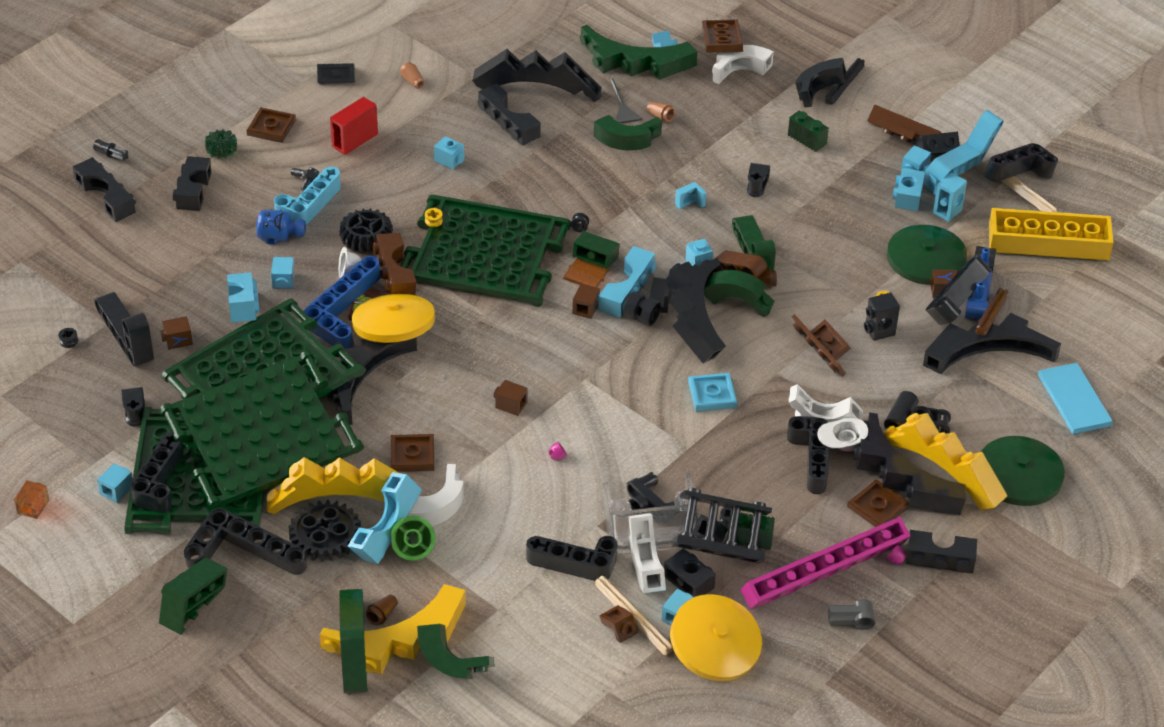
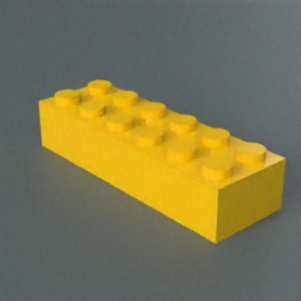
(1051, 234)

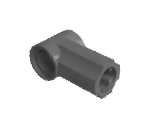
(858, 614)

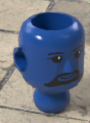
(277, 226)

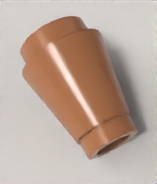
(412, 75)
(663, 111)

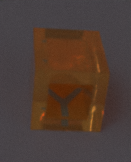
(31, 499)

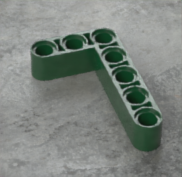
(352, 641)

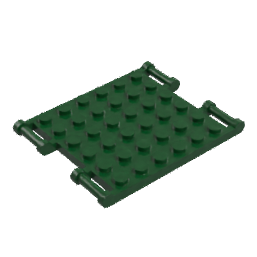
(486, 249)
(261, 344)
(260, 428)
(186, 493)

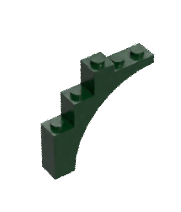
(634, 59)

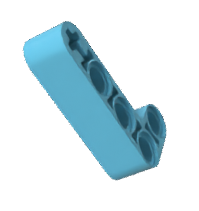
(312, 198)

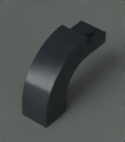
(818, 77)

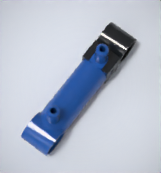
(978, 300)

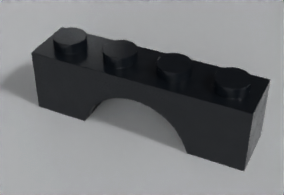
(520, 126)
(93, 176)

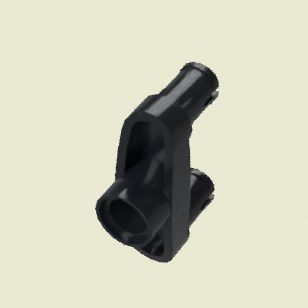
(641, 495)

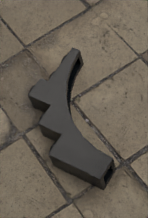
(689, 302)
(1010, 335)
(370, 355)
(897, 473)

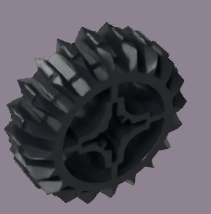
(360, 229)

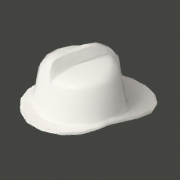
(347, 261)
(843, 434)

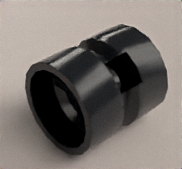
(641, 308)

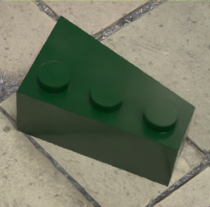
(188, 593)

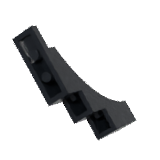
(559, 72)

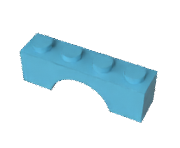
(638, 266)
(242, 297)
(399, 496)

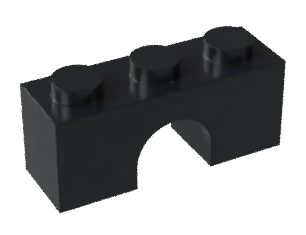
(189, 189)
(924, 553)

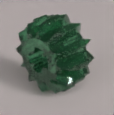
(221, 143)

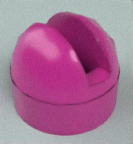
(557, 452)
(897, 556)

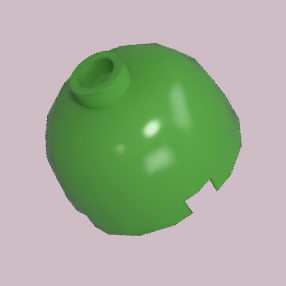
(413, 538)

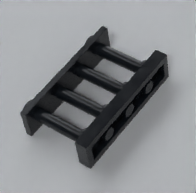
(708, 542)

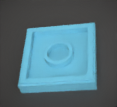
(712, 392)

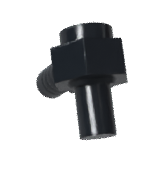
(308, 175)

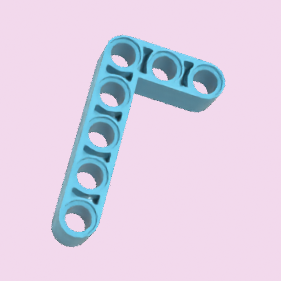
(972, 152)

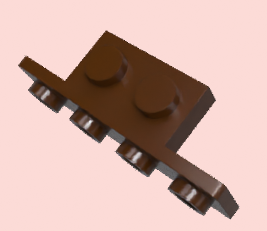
(901, 125)
(827, 340)

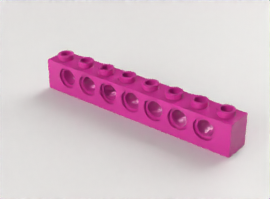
(825, 563)

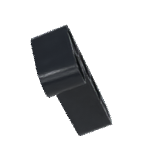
(1021, 160)
(946, 304)
(804, 432)
(148, 485)
(573, 558)

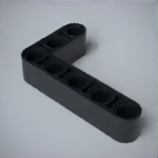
(129, 331)
(244, 540)

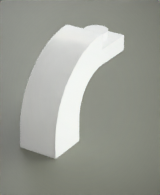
(752, 58)
(808, 407)
(444, 503)
(644, 554)

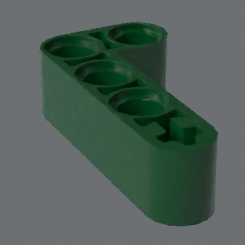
(752, 240)

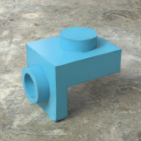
(663, 39)
(690, 194)

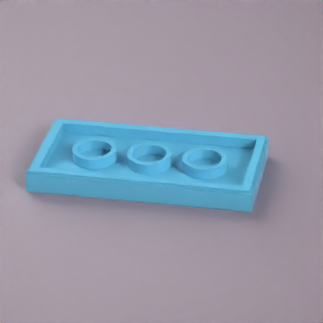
(1075, 398)

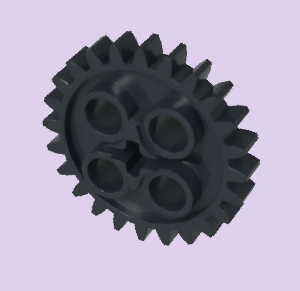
(324, 529)

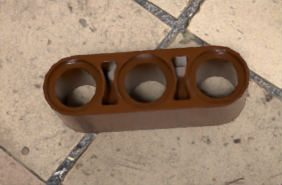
(741, 262)

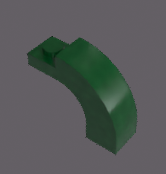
(626, 137)
(738, 285)
(436, 650)

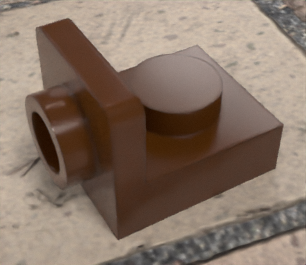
(621, 622)

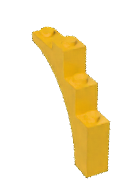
(947, 451)
(339, 478)
(403, 637)

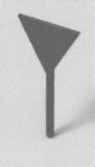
(625, 114)

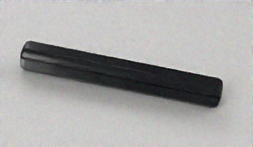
(838, 89)

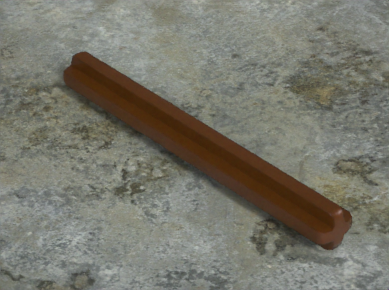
(991, 312)

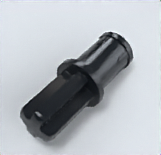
(111, 150)

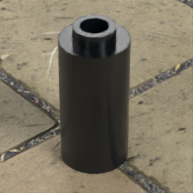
(901, 409)

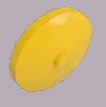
(393, 318)
(716, 637)

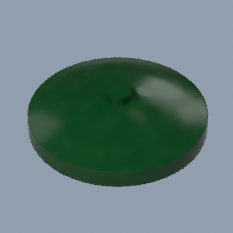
(924, 248)
(1026, 469)

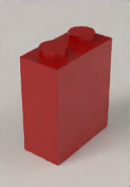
(354, 125)

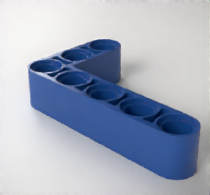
(338, 298)

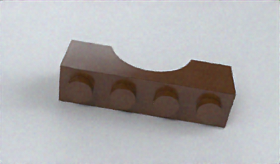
(389, 252)

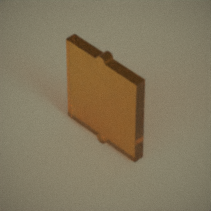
(585, 273)

